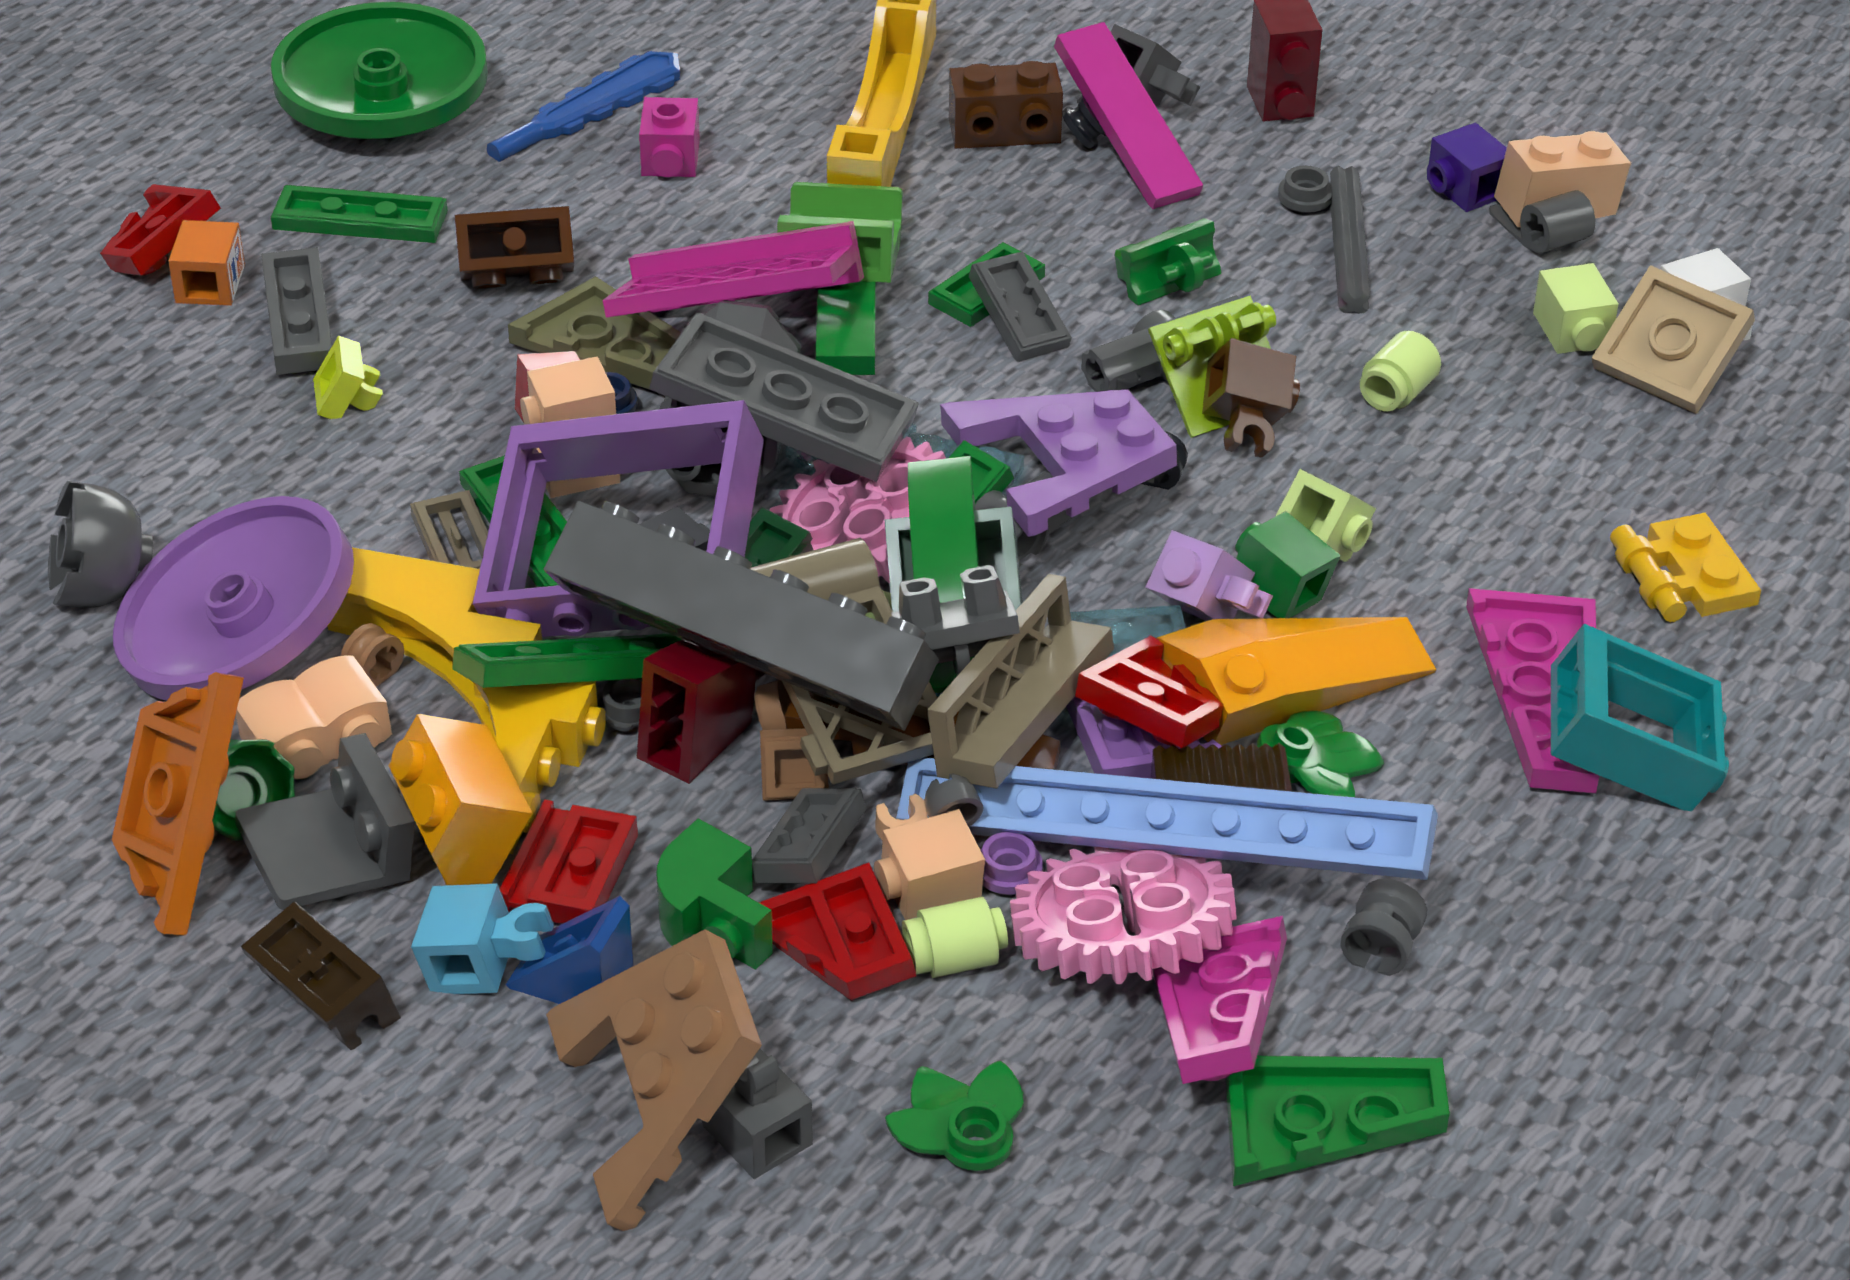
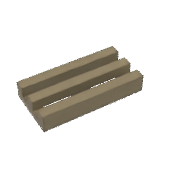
(441, 506)

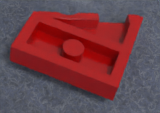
(145, 241)
(842, 932)

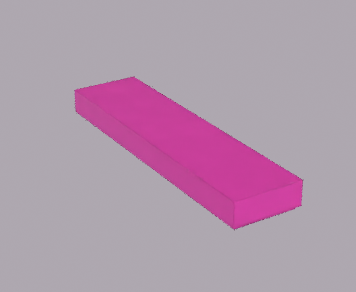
(1128, 115)

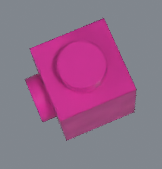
(669, 137)

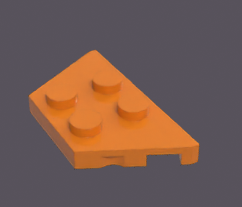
(173, 793)

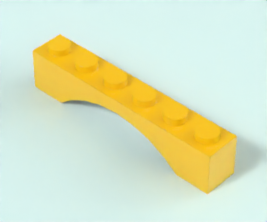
(872, 139)

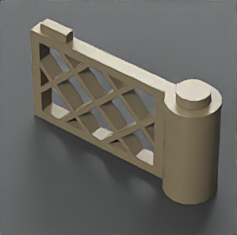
(852, 572)

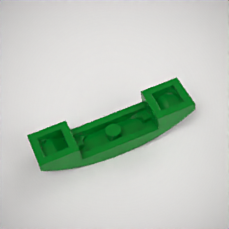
(942, 533)

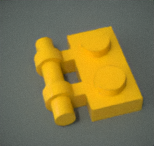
(1699, 560)

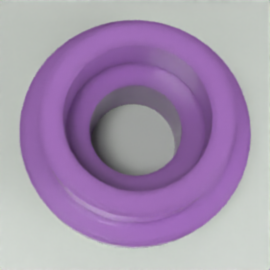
(1008, 861)

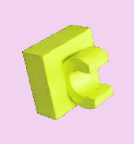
(345, 381)

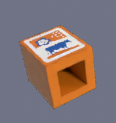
(206, 262)

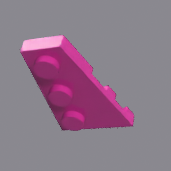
(1222, 1004)

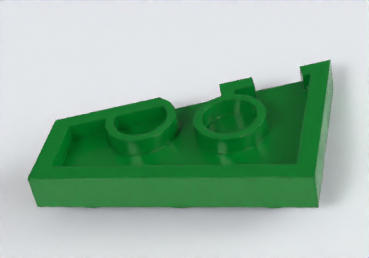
(1329, 1108)

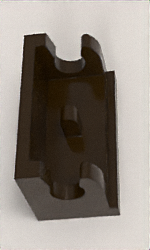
(321, 973)

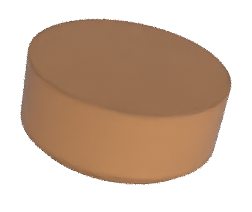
(772, 704)

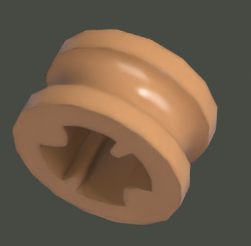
(375, 652)

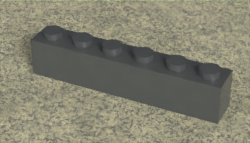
(743, 613)

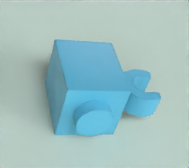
(471, 935)

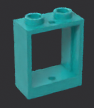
(1606, 669)

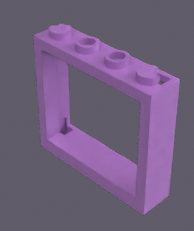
(603, 448)

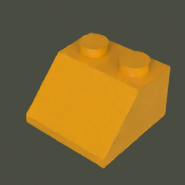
(460, 796)

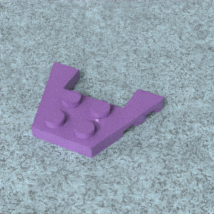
(1079, 437)

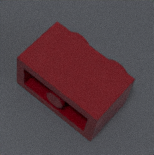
(1284, 59)

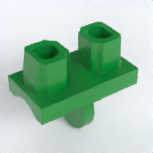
(1168, 262)

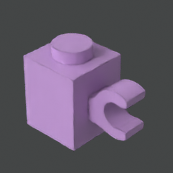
(1205, 580)

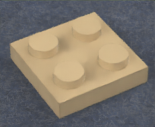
(1673, 339)

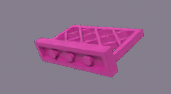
(739, 269)

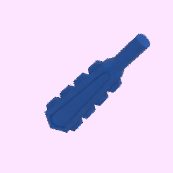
(607, 92)

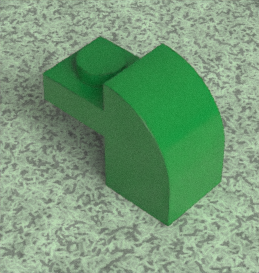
(706, 887)

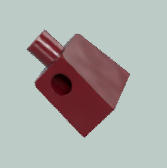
(692, 707)

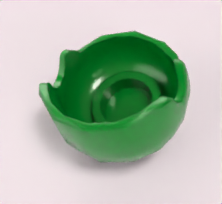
(254, 777)

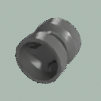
(1390, 918)

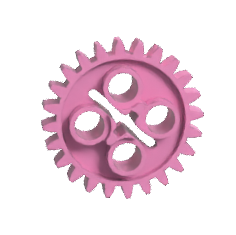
(847, 506)
(1076, 918)

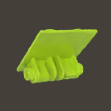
(1192, 340)

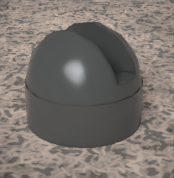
(954, 795)

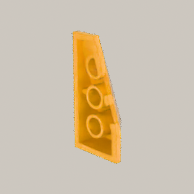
(1294, 665)

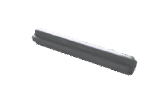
(1349, 240)

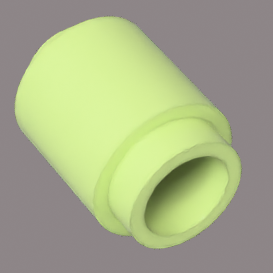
(1399, 371)
(955, 937)

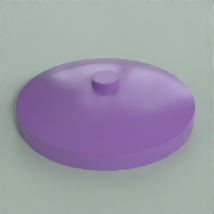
(234, 596)

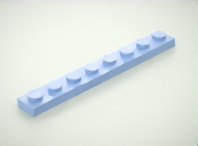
(1201, 820)

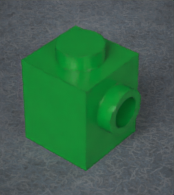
(1287, 563)

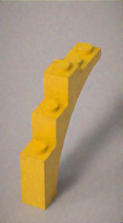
(431, 614)

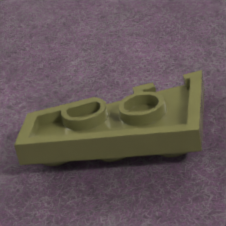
(578, 323)

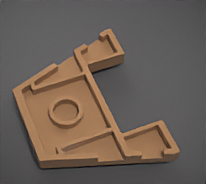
(683, 1048)

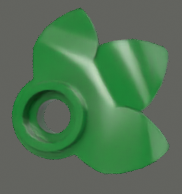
(1321, 753)
(952, 1112)

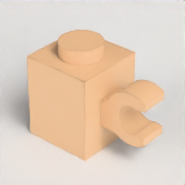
(927, 858)

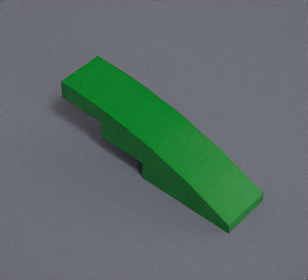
(847, 327)

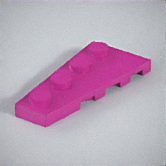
(1519, 643)

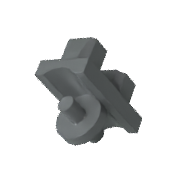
(960, 626)

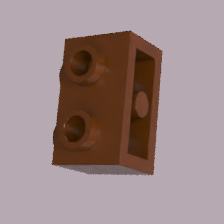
(1005, 105)
(513, 245)

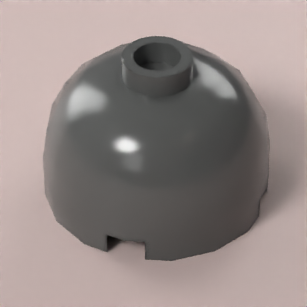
(95, 546)

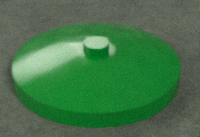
(379, 70)

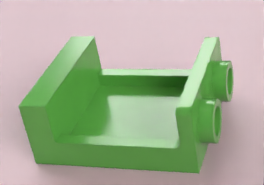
(874, 213)

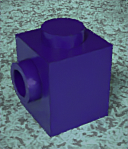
(1466, 166)

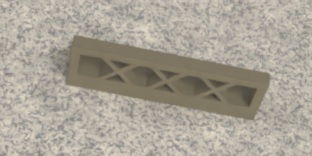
(1014, 688)

